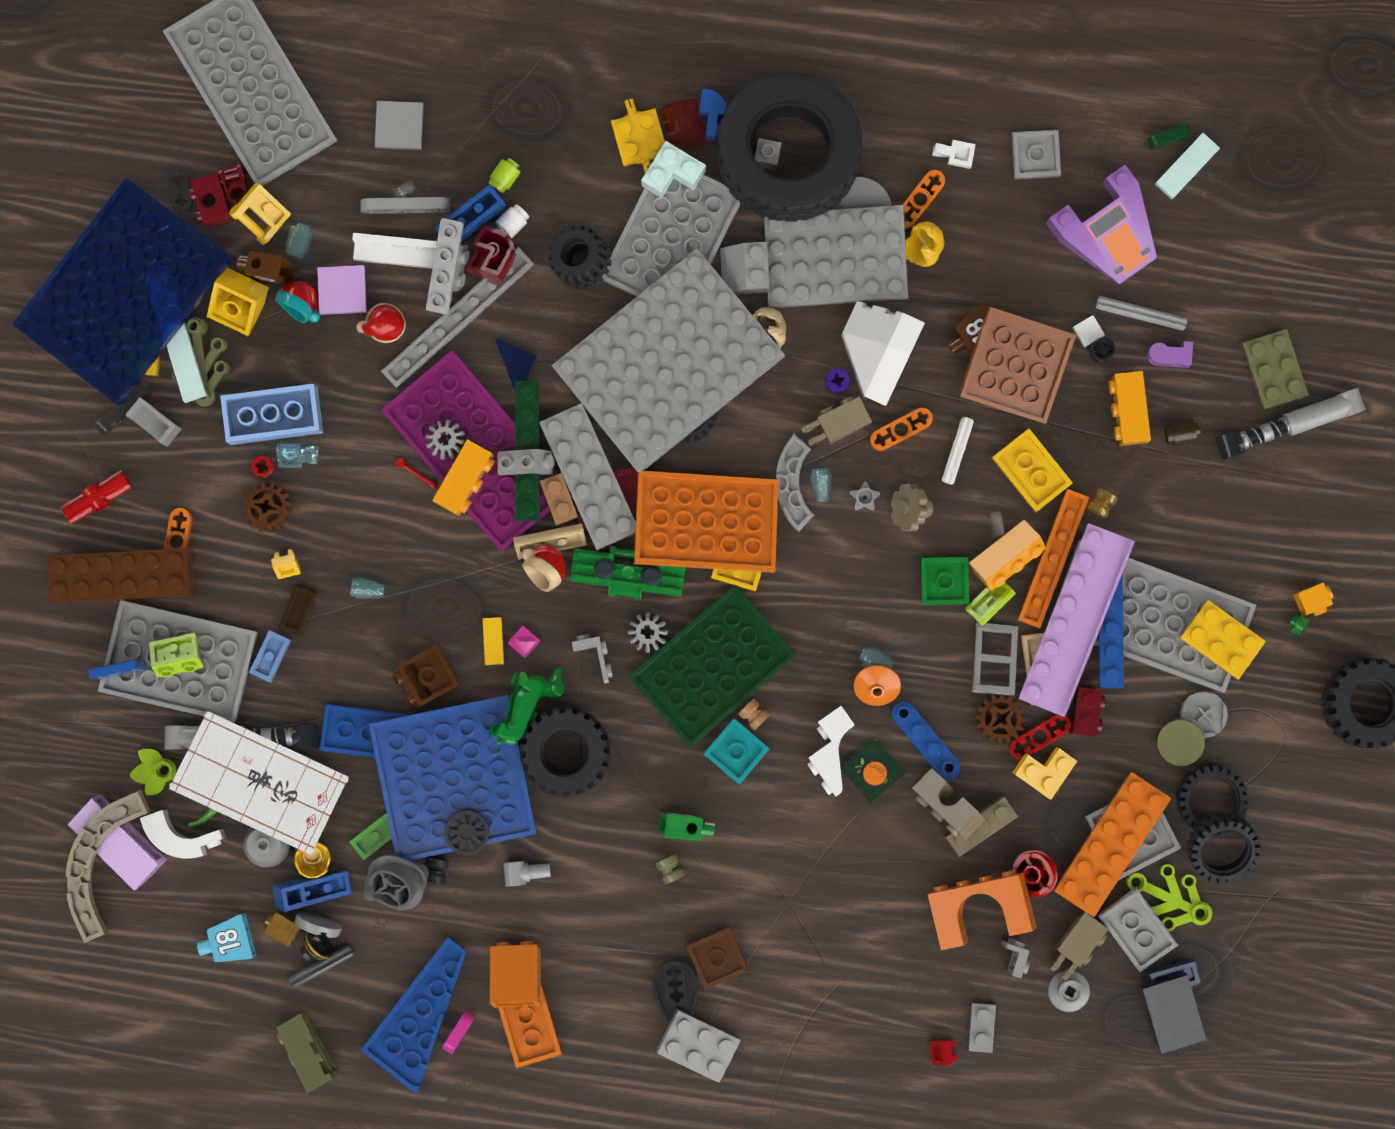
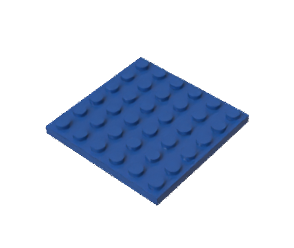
(450, 764)

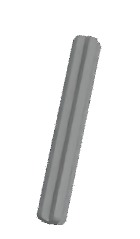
(1141, 313)

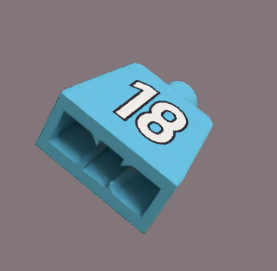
(229, 940)

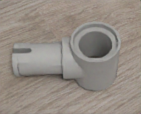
(519, 872)

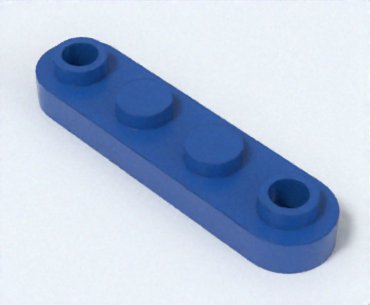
(925, 740)

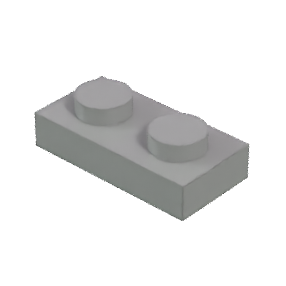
(981, 1027)

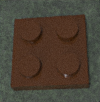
(717, 958)

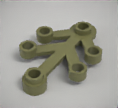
(206, 363)

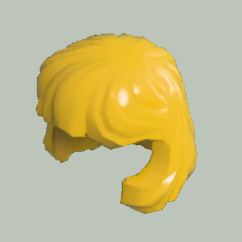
(924, 244)

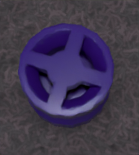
(837, 385)

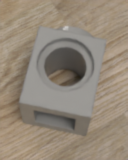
(768, 154)

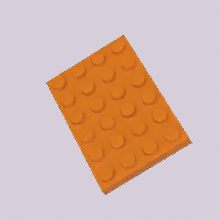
(706, 521)

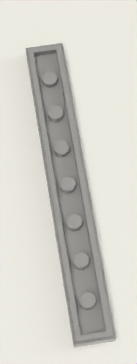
(451, 324)

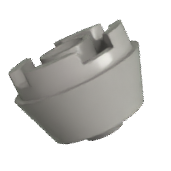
(264, 849)

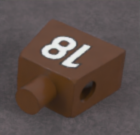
(267, 267)
(968, 331)

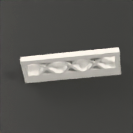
(394, 250)

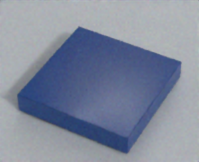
(117, 669)

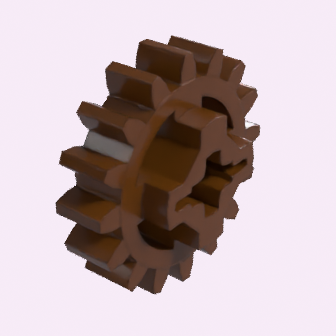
(265, 517)
(993, 710)

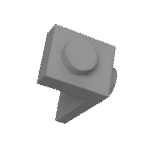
(525, 462)
(585, 642)

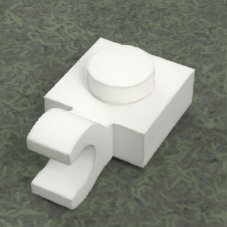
(959, 153)

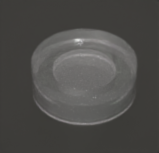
(404, 190)

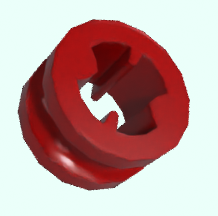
(256, 470)

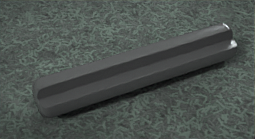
(321, 966)

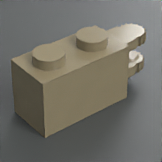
(839, 421)
(1079, 943)

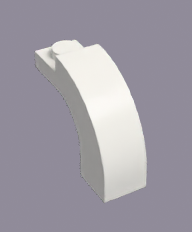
(165, 837)

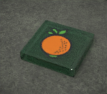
(873, 770)

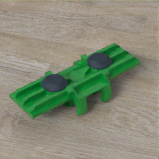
(625, 580)

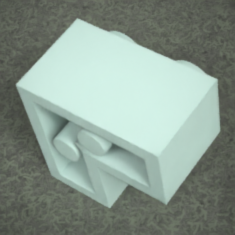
(669, 165)

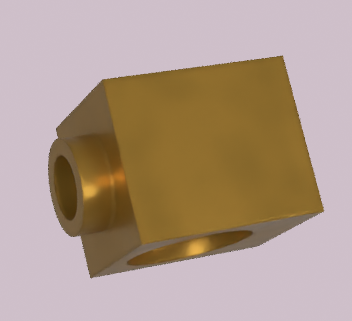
(282, 928)

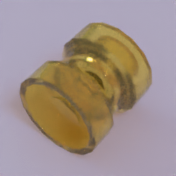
(1102, 503)

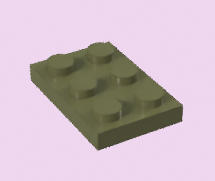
(1274, 369)

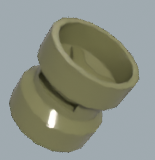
(670, 869)

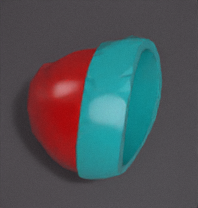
(299, 301)

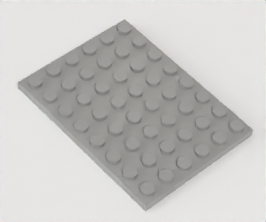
(668, 361)

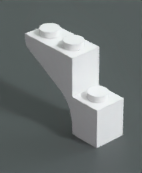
(826, 759)

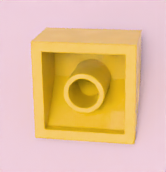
(237, 301)

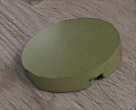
(1181, 742)

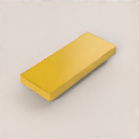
(493, 641)

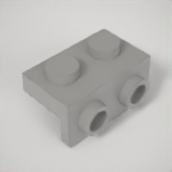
(1018, 962)

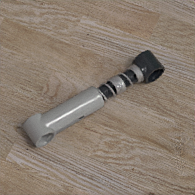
(1292, 423)
(298, 736)

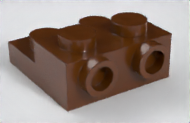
(424, 677)

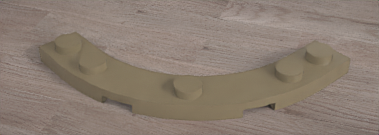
(82, 858)

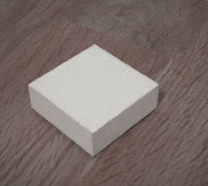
(1088, 331)

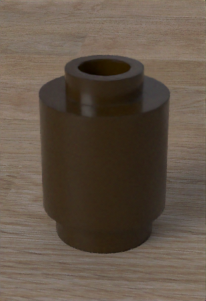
(1181, 432)

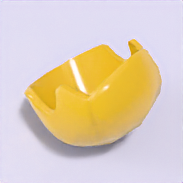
(315, 864)

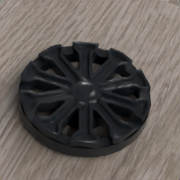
(466, 832)

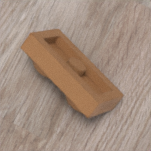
(559, 499)

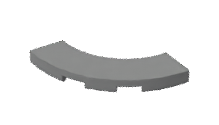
(788, 483)

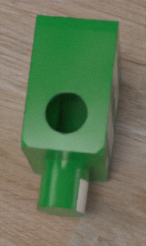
(674, 826)

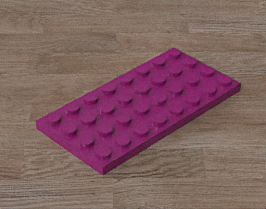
(456, 395)

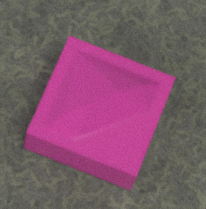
(524, 642)

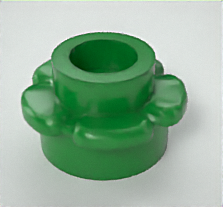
(1298, 624)

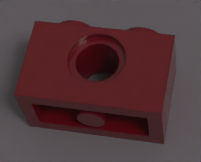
(208, 187)

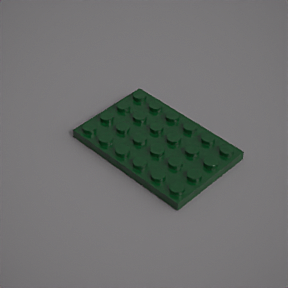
(712, 666)

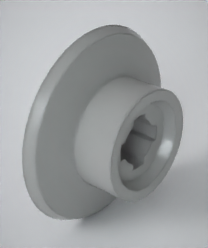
(1064, 1002)

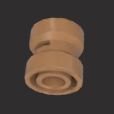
(754, 714)

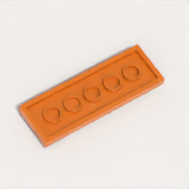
(1112, 844)

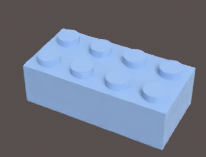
(271, 414)

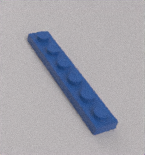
(1111, 643)

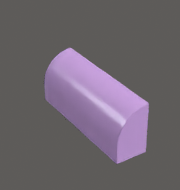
(124, 848)

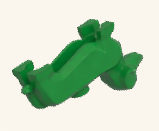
(523, 704)

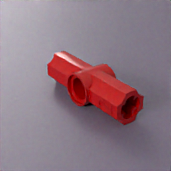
(96, 497)

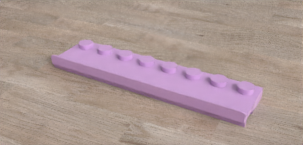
(1076, 620)

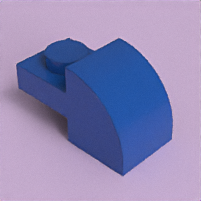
(713, 108)

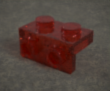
(683, 124)

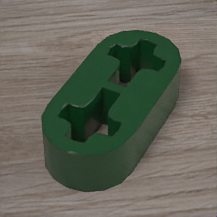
(1169, 137)

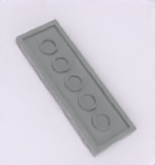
(589, 476)

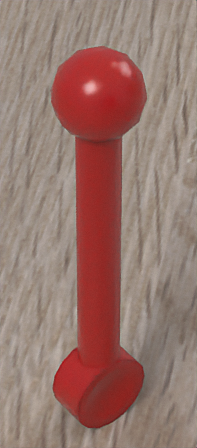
(401, 463)

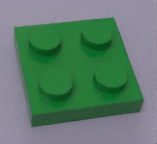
(945, 581)

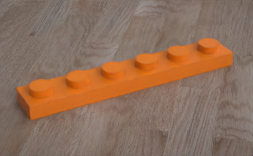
(1053, 558)

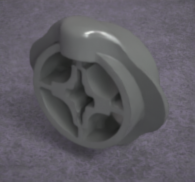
(395, 882)

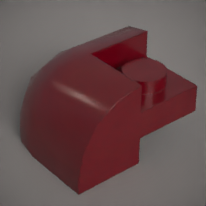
(492, 256)

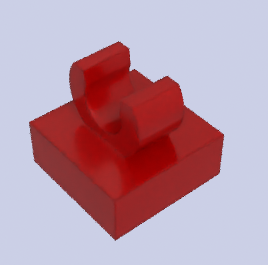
(942, 1052)

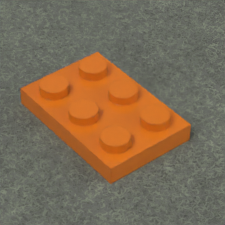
(530, 1033)

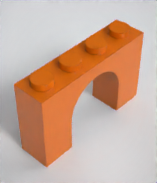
(1009, 892)

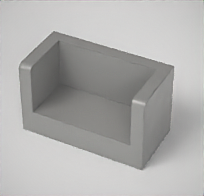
(153, 421)

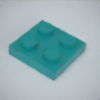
(736, 751)

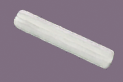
(957, 450)

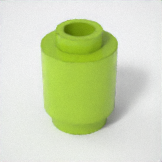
(504, 175)

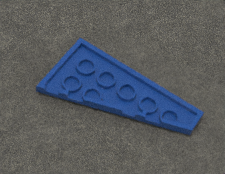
(411, 1028)

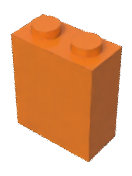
(515, 975)

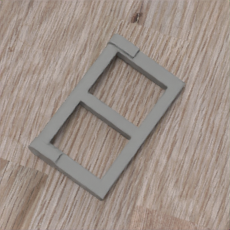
(981, 688)

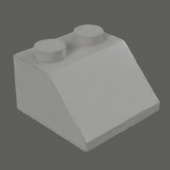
(745, 267)

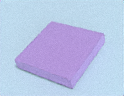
(342, 290)

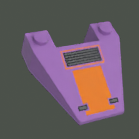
(1114, 238)

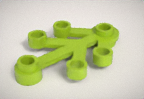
(1174, 899)

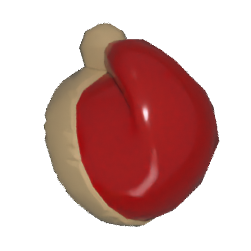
(383, 323)
(544, 566)

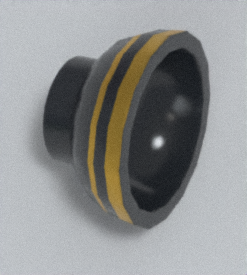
(316, 947)

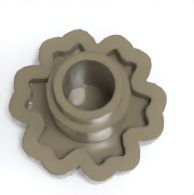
(910, 507)

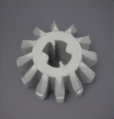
(438, 436)
(653, 627)

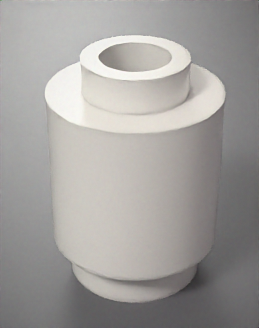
(512, 221)

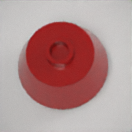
(1038, 871)

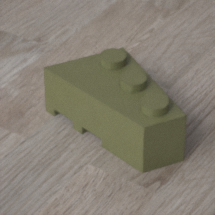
(306, 1052)

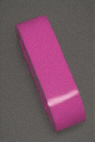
(458, 1032)

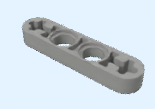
(405, 205)

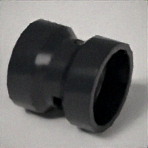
(1104, 347)
(436, 876)

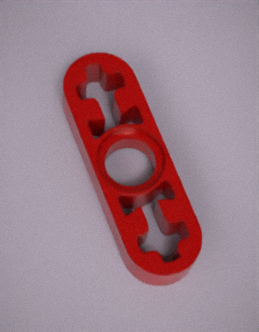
(1051, 722)

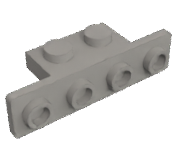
(447, 266)

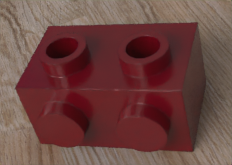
(1086, 712)

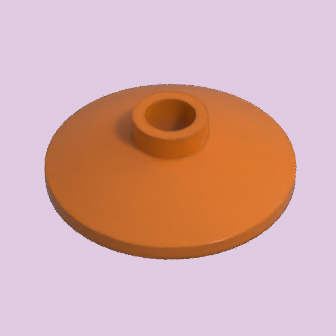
(877, 677)

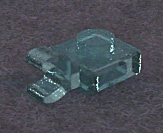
(293, 456)

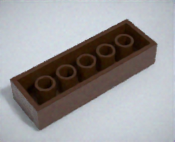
(121, 576)

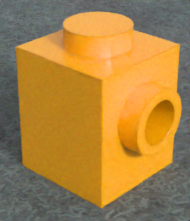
(1314, 599)

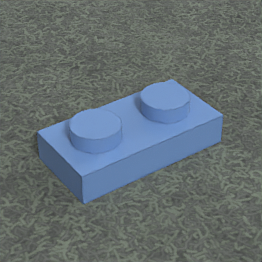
(270, 656)

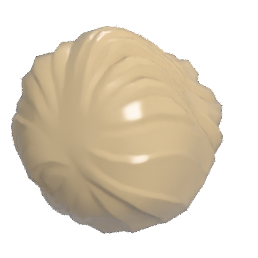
(772, 323)

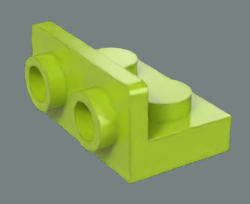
(175, 655)

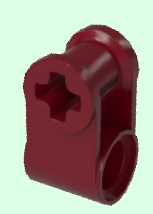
(234, 181)

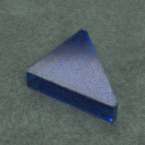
(517, 361)

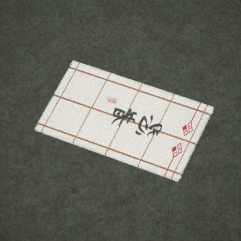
(258, 782)

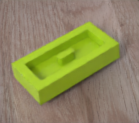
(989, 603)

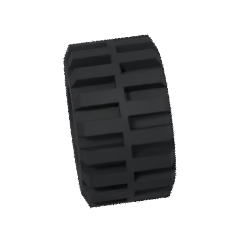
(565, 248)

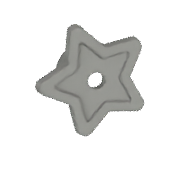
(871, 496)

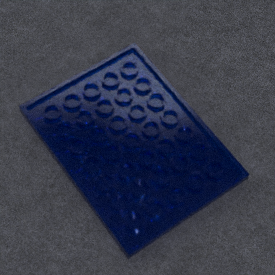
(122, 291)

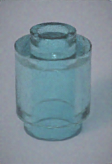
(298, 240)
(875, 656)

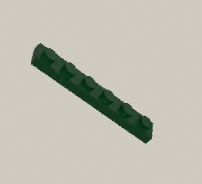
(525, 439)

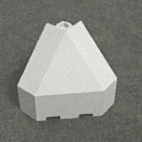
(879, 348)

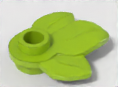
(150, 771)

